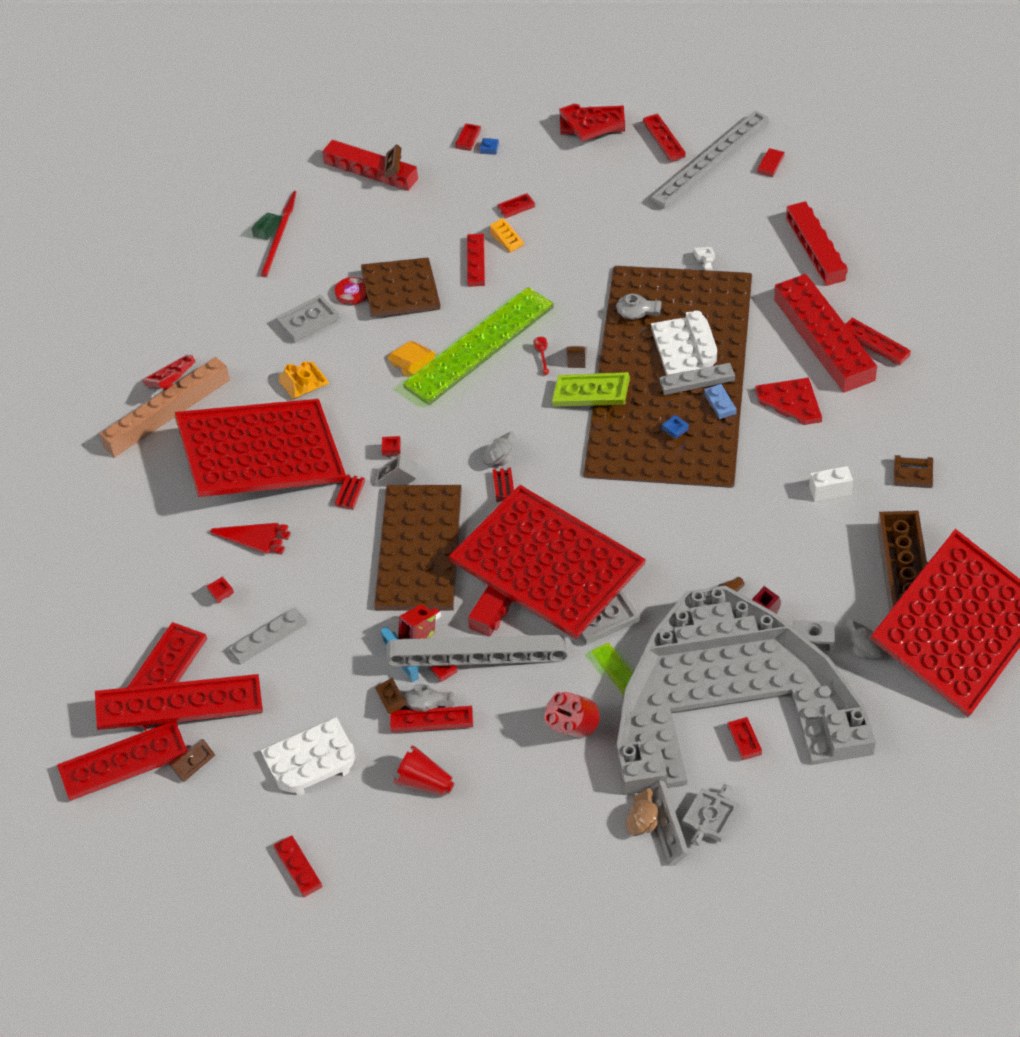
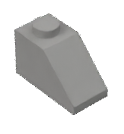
(397, 472)

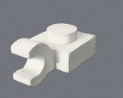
(705, 255)

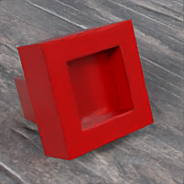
(391, 445)
(220, 589)

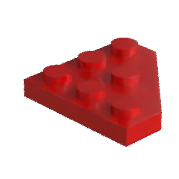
(590, 121)
(167, 375)
(791, 399)

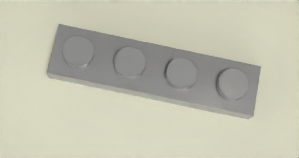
(697, 378)
(267, 635)
(668, 825)

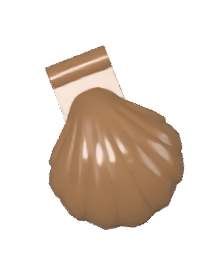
(642, 815)

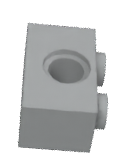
(823, 634)

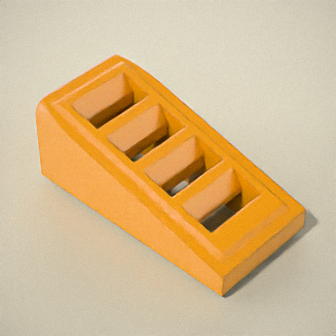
(502, 226)

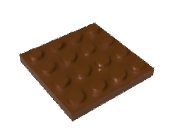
(400, 287)

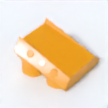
(411, 357)
(301, 379)

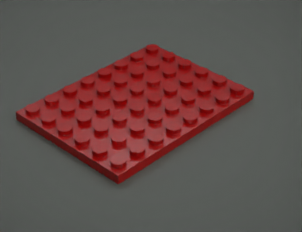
(259, 447)
(547, 561)
(956, 623)

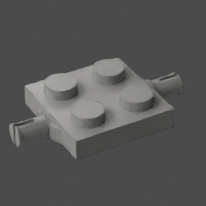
(711, 814)

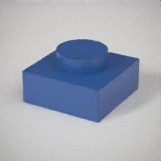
(489, 146)
(675, 427)

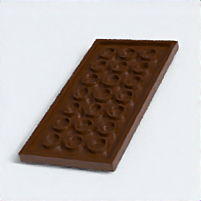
(416, 545)

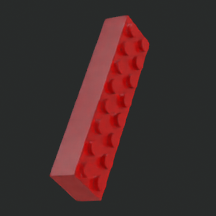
(825, 333)

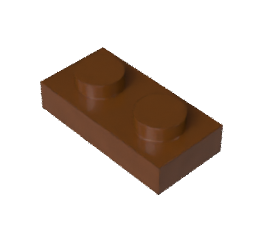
(392, 161)
(390, 696)
(192, 760)

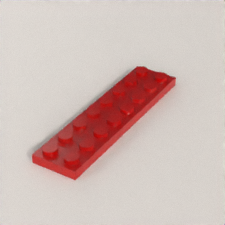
(178, 701)

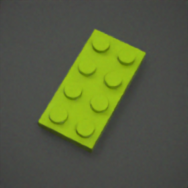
(591, 389)

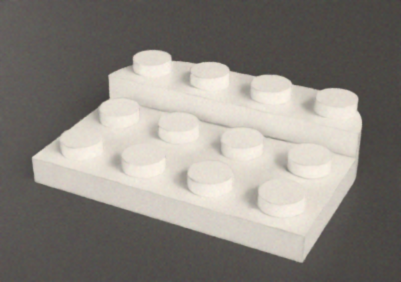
(685, 343)
(310, 757)

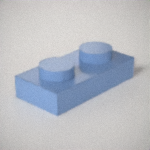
(720, 401)

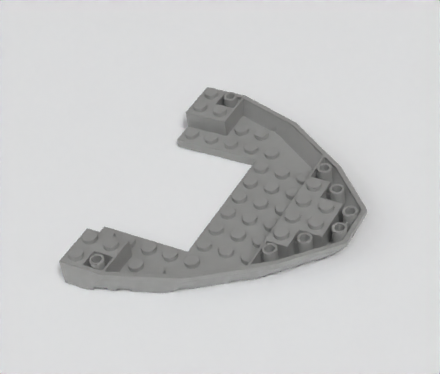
(726, 651)

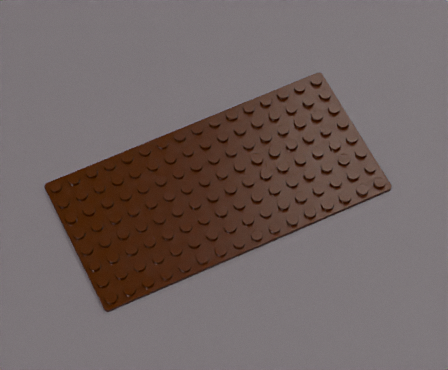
(629, 438)

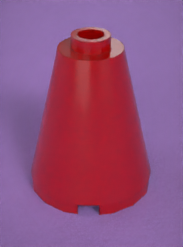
(423, 774)

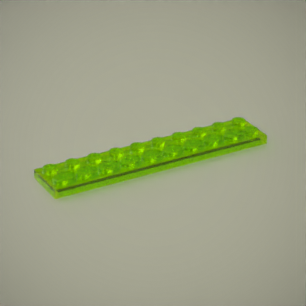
(478, 346)

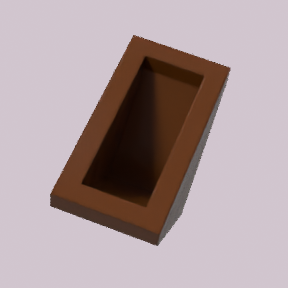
(576, 356)

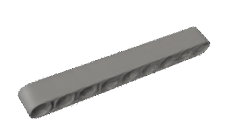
(476, 650)

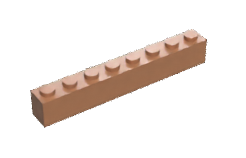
(163, 407)

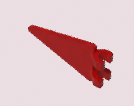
(257, 536)

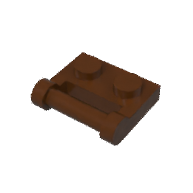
(913, 476)

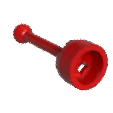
(541, 344)

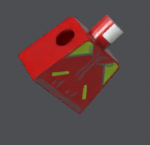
(418, 623)

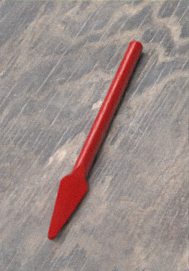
(286, 213)

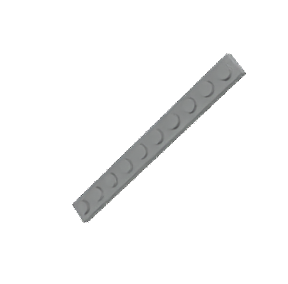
(709, 159)

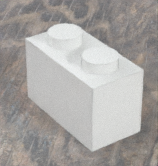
(831, 483)

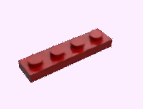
(664, 137)
(475, 260)
(878, 342)
(432, 719)

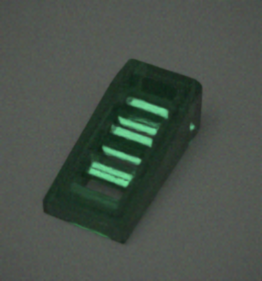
(264, 229)

